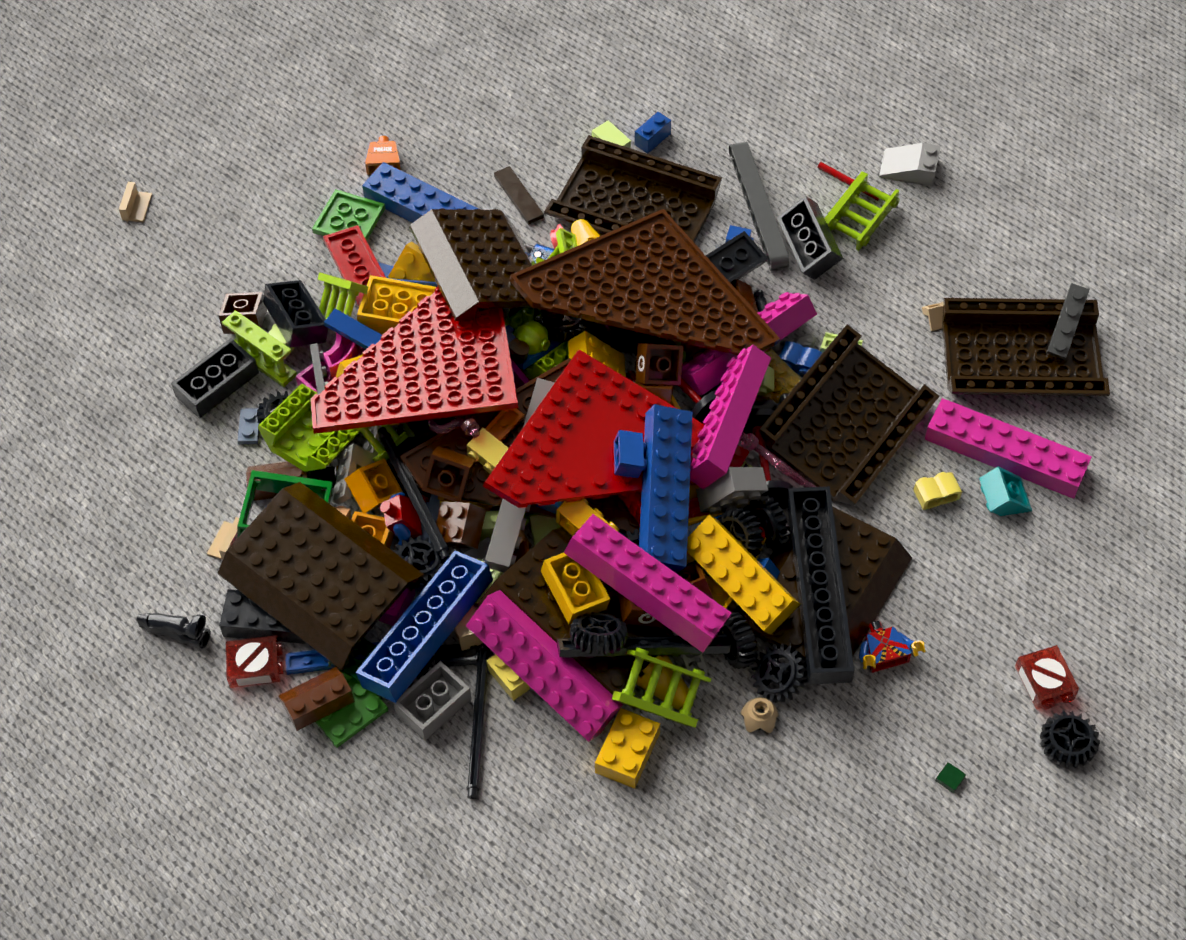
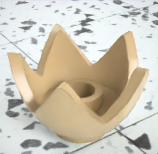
(755, 720)

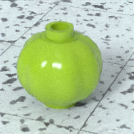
(534, 335)

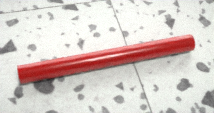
(844, 178)

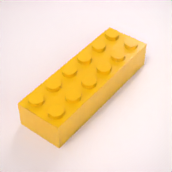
(740, 575)

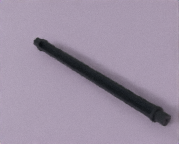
(414, 494)
(478, 718)

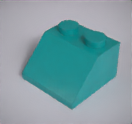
(1004, 492)

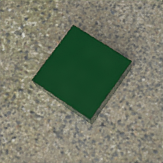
(950, 777)

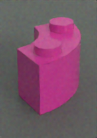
(341, 350)

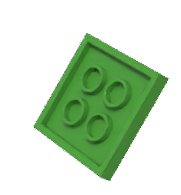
(346, 211)
(353, 718)

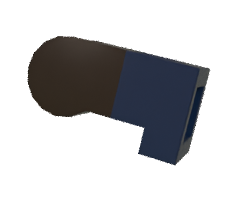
(517, 349)

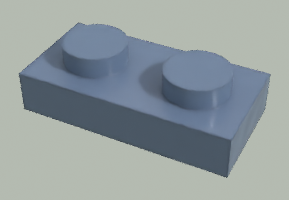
(248, 427)

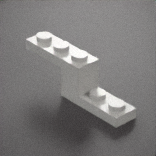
(351, 460)

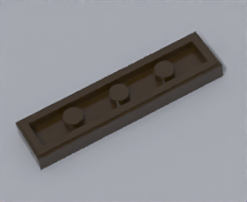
(518, 195)

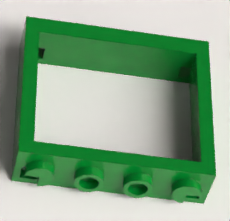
(275, 483)

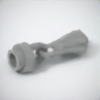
(806, 340)

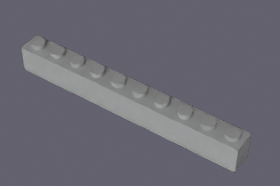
(510, 517)

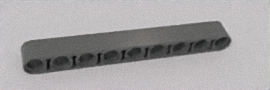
(759, 205)

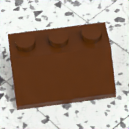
(283, 468)
(317, 698)

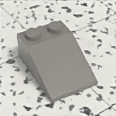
(911, 163)

